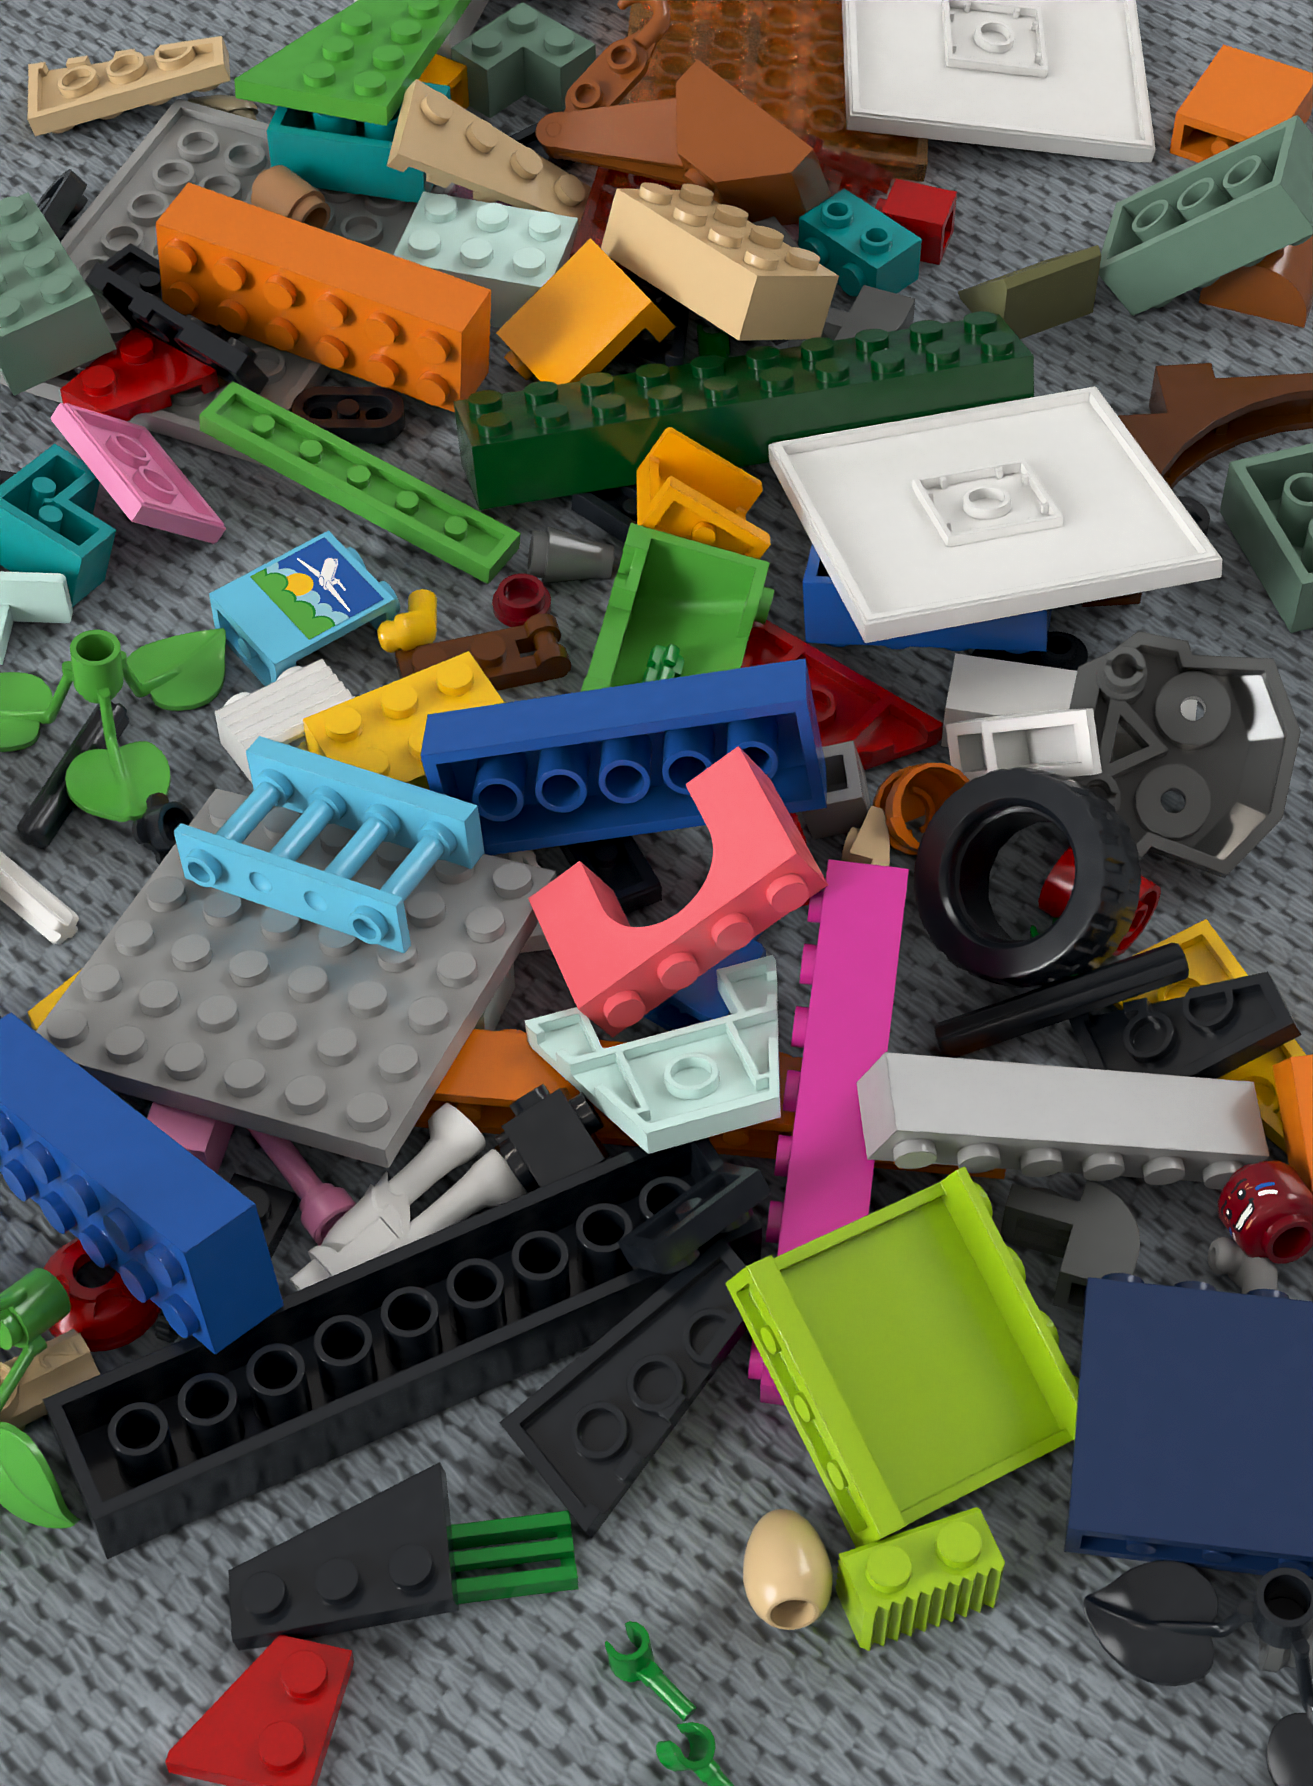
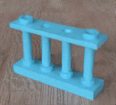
(340, 795)

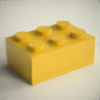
(387, 725)

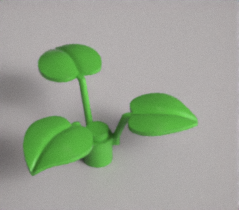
(116, 782)
(26, 1479)

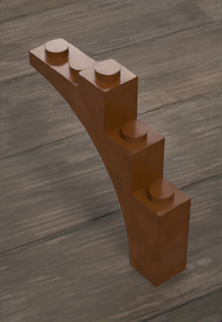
(1207, 415)

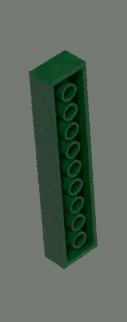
(603, 427)

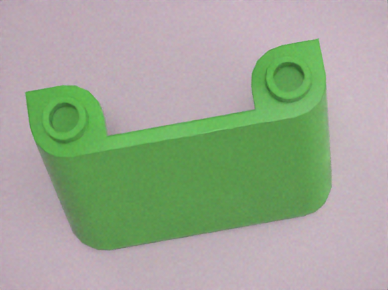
(679, 596)

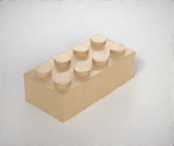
(719, 262)

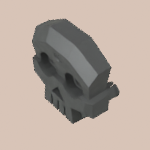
(1226, 765)

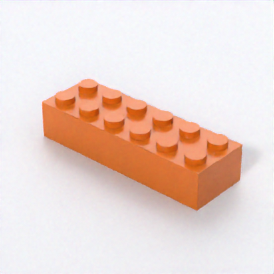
(324, 297)

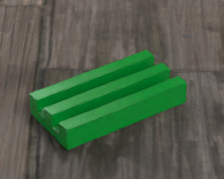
(510, 1531)

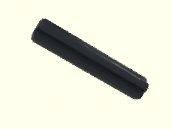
(53, 803)

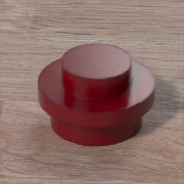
(520, 599)

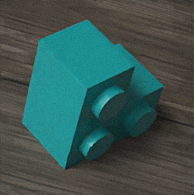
(51, 522)

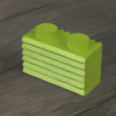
(919, 1577)

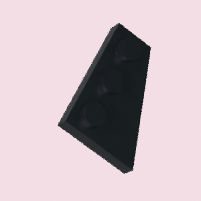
(188, 334)
(1191, 1035)
(354, 1571)

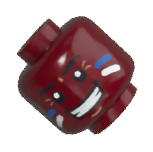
(1268, 1211)

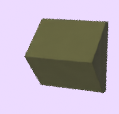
(1040, 293)

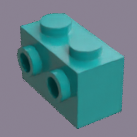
(860, 244)

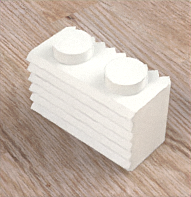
(278, 710)

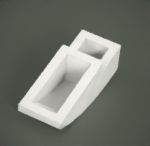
(1042, 740)

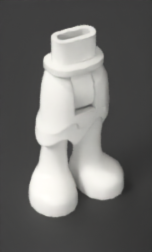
(382, 1215)

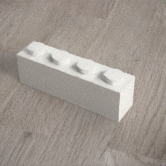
(1002, 687)

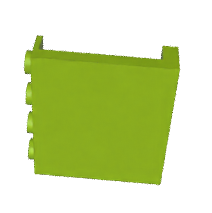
(910, 1356)

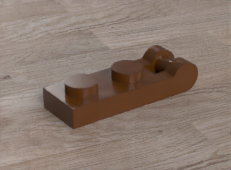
(500, 653)

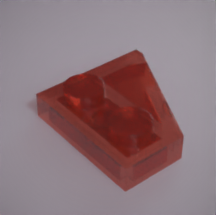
(850, 171)

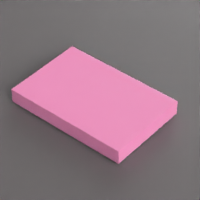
(138, 473)

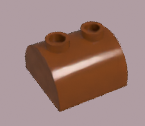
(1272, 289)

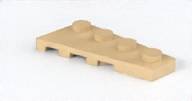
(106, 89)
(470, 152)

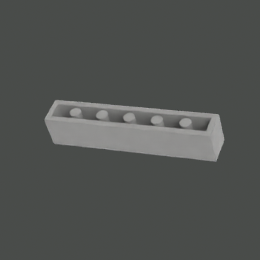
(1058, 1120)

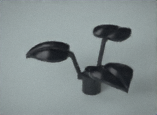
(1161, 1629)

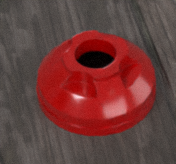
(103, 1314)

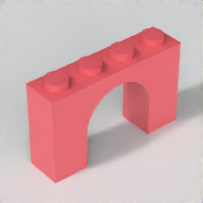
(753, 881)

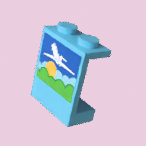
(299, 605)

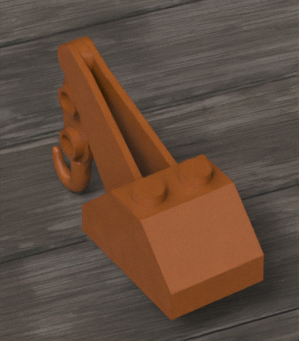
(699, 138)

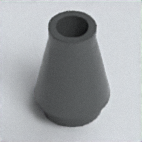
(568, 557)

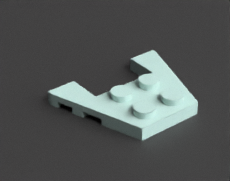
(684, 1079)

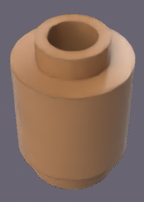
(290, 196)

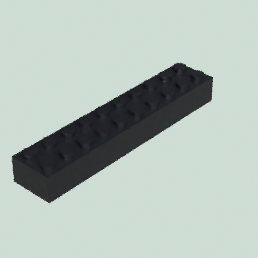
(371, 1349)

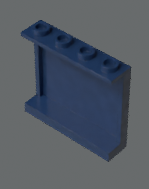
(1194, 1427)

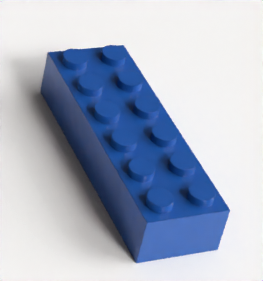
(622, 754)
(131, 1194)

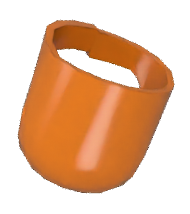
(911, 792)

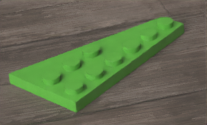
(355, 60)

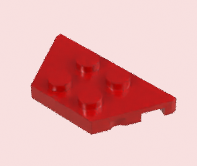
(847, 702)

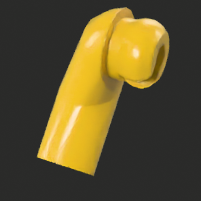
(411, 628)

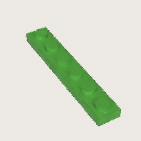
(360, 482)

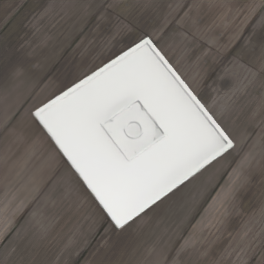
(1001, 74)
(989, 514)

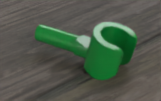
(713, 344)
(641, 1667)
(700, 1756)

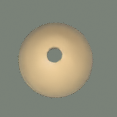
(787, 1571)

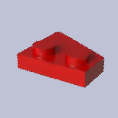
(137, 378)
(271, 1720)

